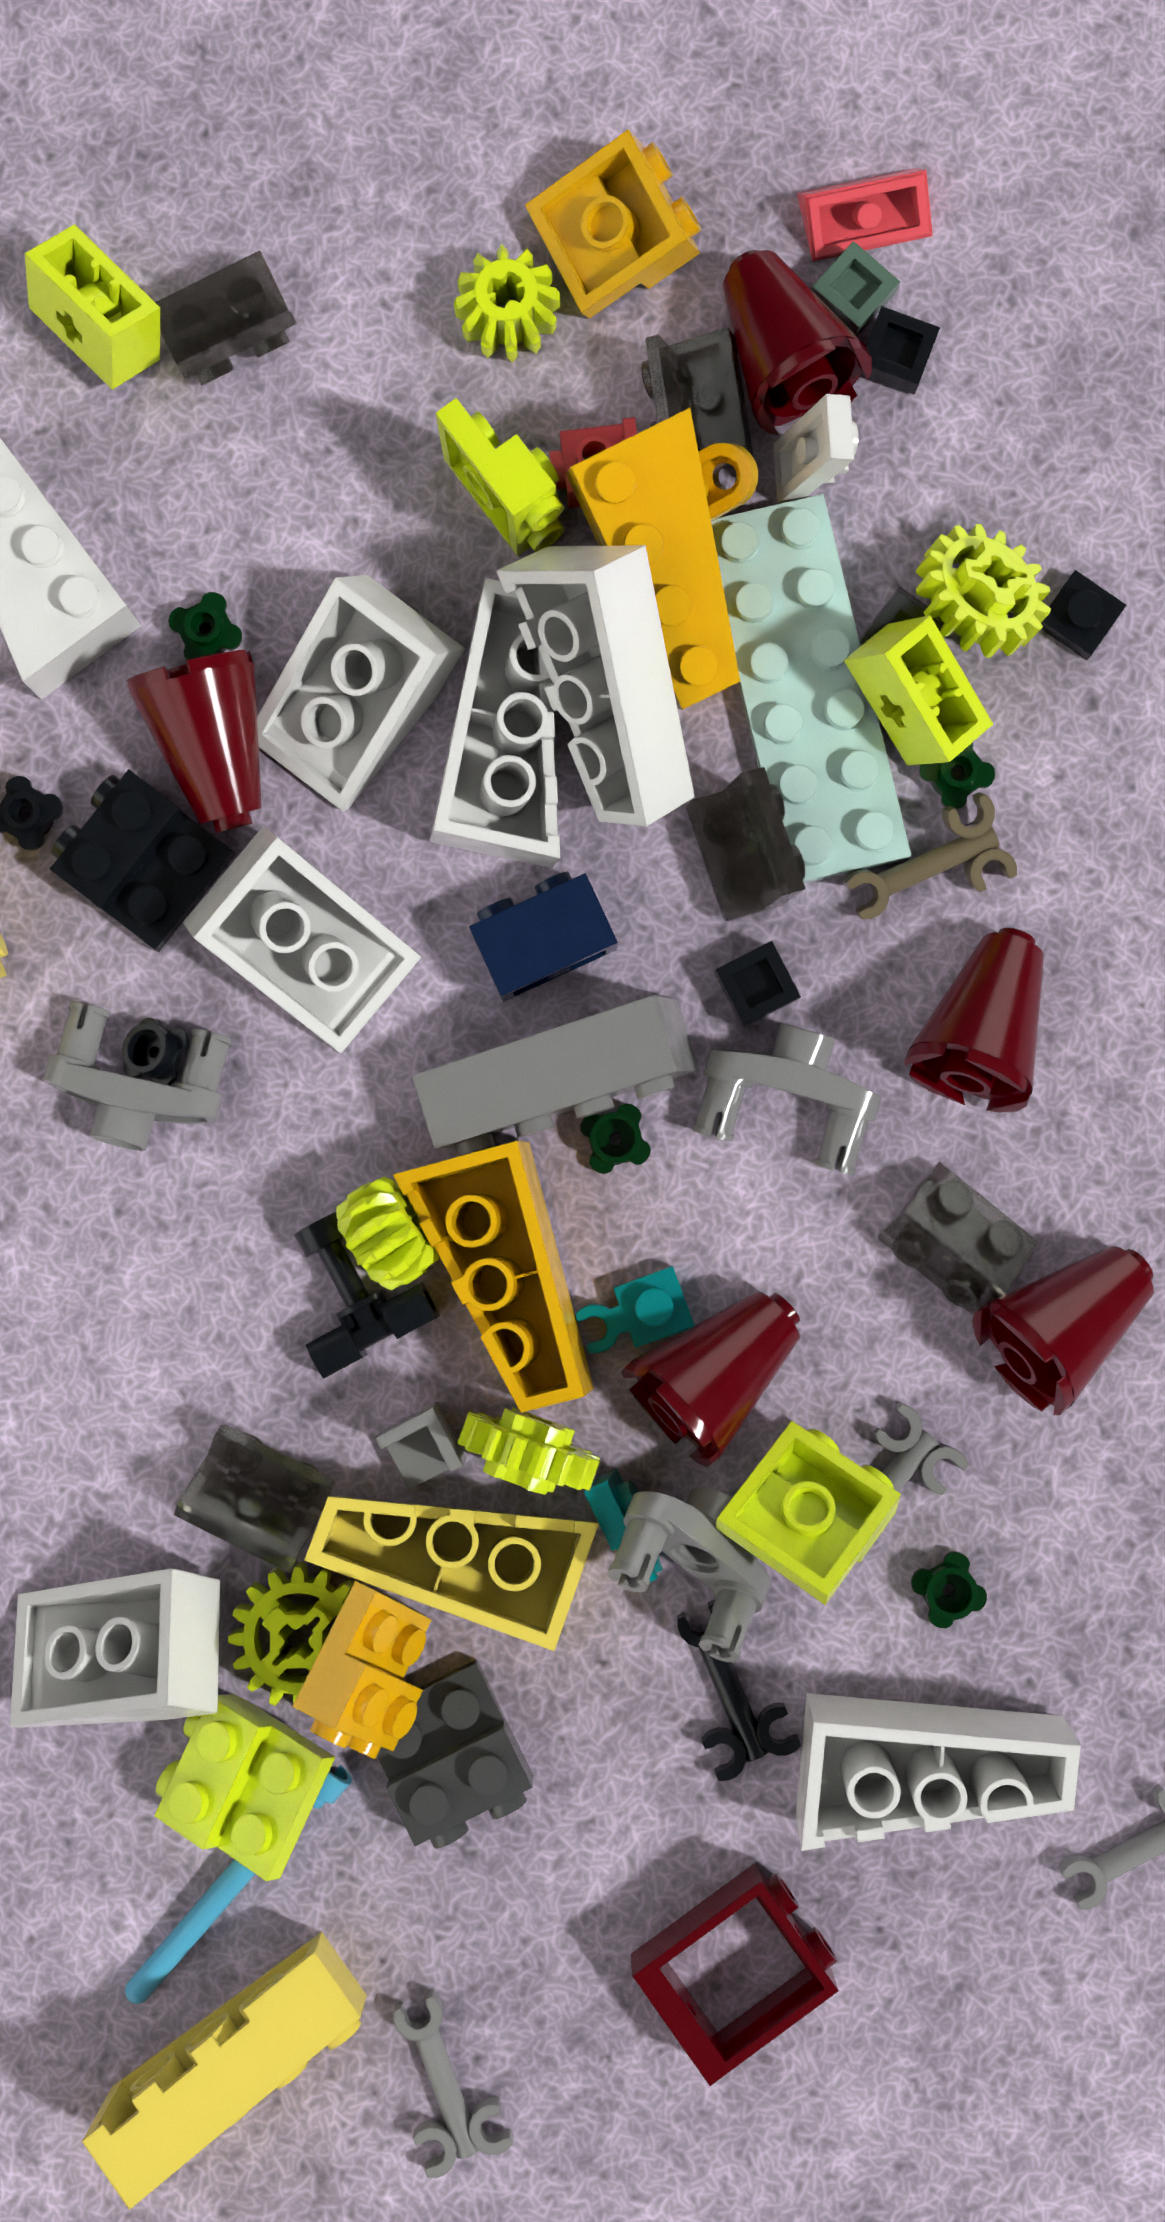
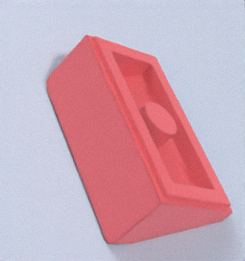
(866, 213)

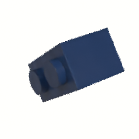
(543, 934)

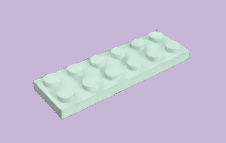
(797, 693)

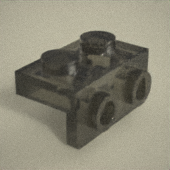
(223, 317)
(702, 377)
(747, 846)
(958, 1240)
(255, 1498)

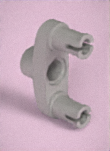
(796, 1067)
(132, 1104)
(691, 1539)

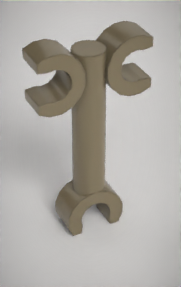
(975, 847)

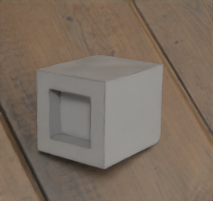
(422, 1446)

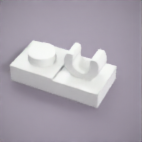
(815, 448)

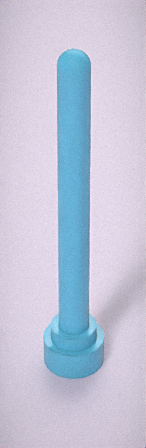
(210, 1908)

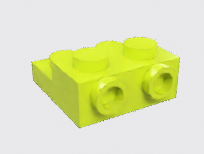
(506, 482)
(810, 1511)
(243, 1785)

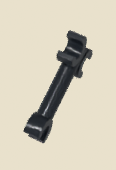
(749, 1737)

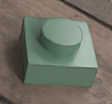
(856, 287)

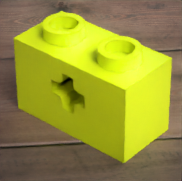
(93, 306)
(919, 691)

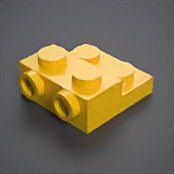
(615, 223)
(359, 1674)

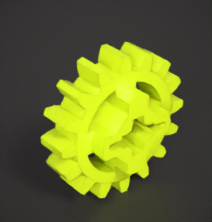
(983, 590)
(528, 1451)
(279, 1618)

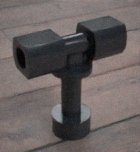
(366, 1316)

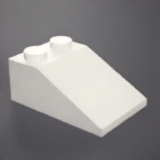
(354, 688)
(301, 940)
(117, 1650)

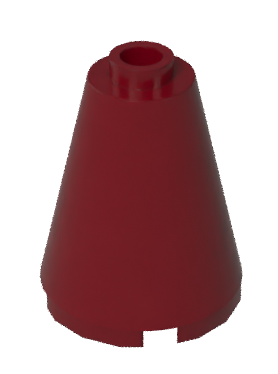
(788, 340)
(207, 732)
(985, 1026)
(1065, 1325)
(715, 1372)

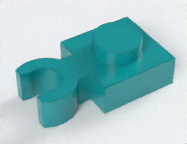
(647, 1309)
(609, 1501)

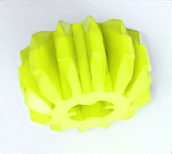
(519, 320)
(385, 1234)

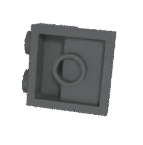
(455, 1760)

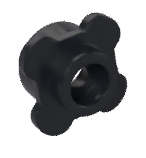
(43, 811)
(139, 1049)

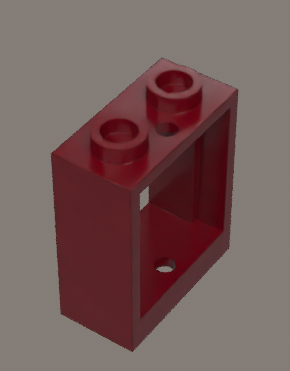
(722, 2051)

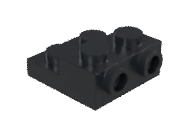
(140, 858)

